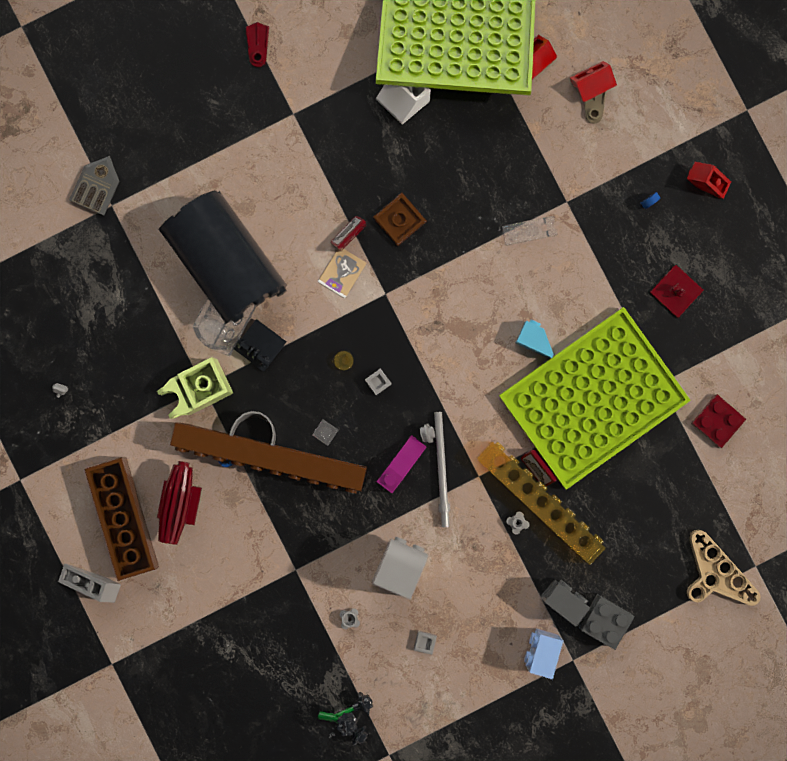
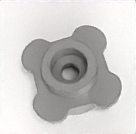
(512, 522)
(352, 623)

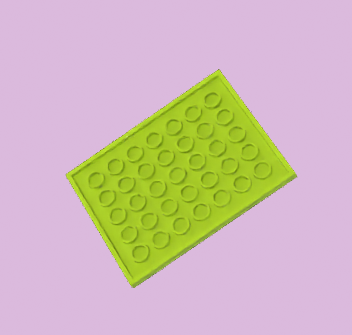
(457, 45)
(594, 398)

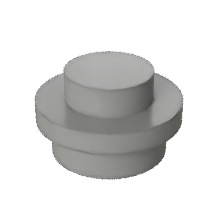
(427, 433)

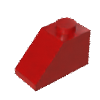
(709, 179)

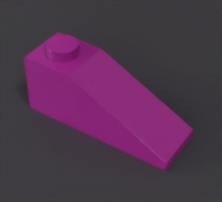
(401, 464)

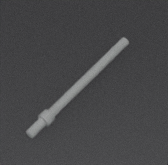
(444, 506)

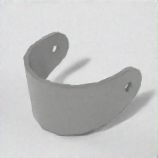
(250, 415)

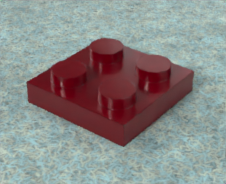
(718, 421)

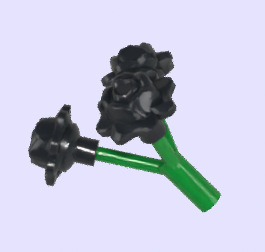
(347, 722)

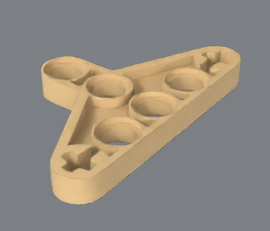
(711, 566)

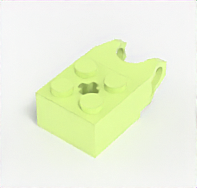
(190, 389)

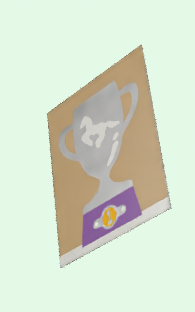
(342, 272)

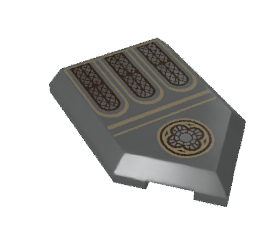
(96, 186)

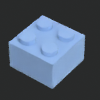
(543, 653)

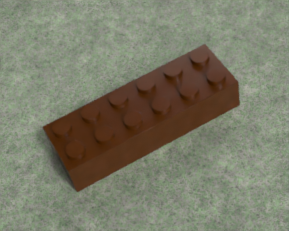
(121, 518)

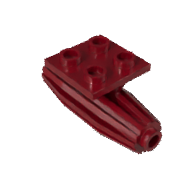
(177, 503)

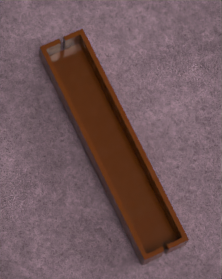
(264, 455)

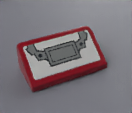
(348, 233)
(538, 467)

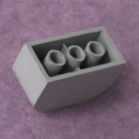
(400, 567)

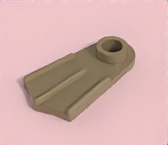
(595, 104)

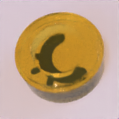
(343, 360)

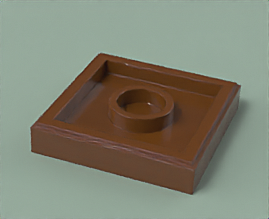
(399, 219)

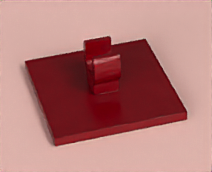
(676, 291)

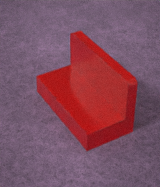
(542, 55)
(594, 81)

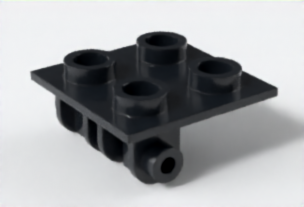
(260, 345)

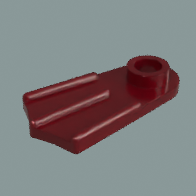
(257, 42)

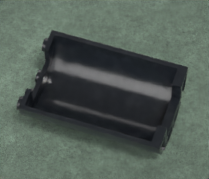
(222, 256)

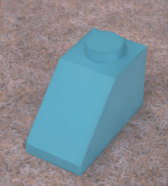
(534, 339)

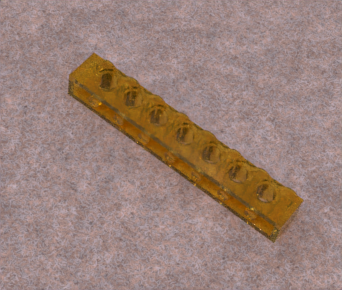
(588, 552)

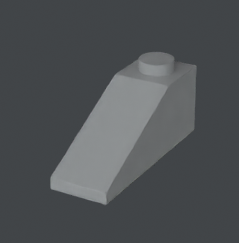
(89, 583)

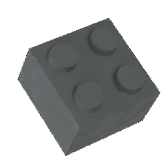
(561, 599)
(606, 621)

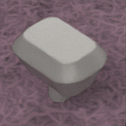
(59, 389)

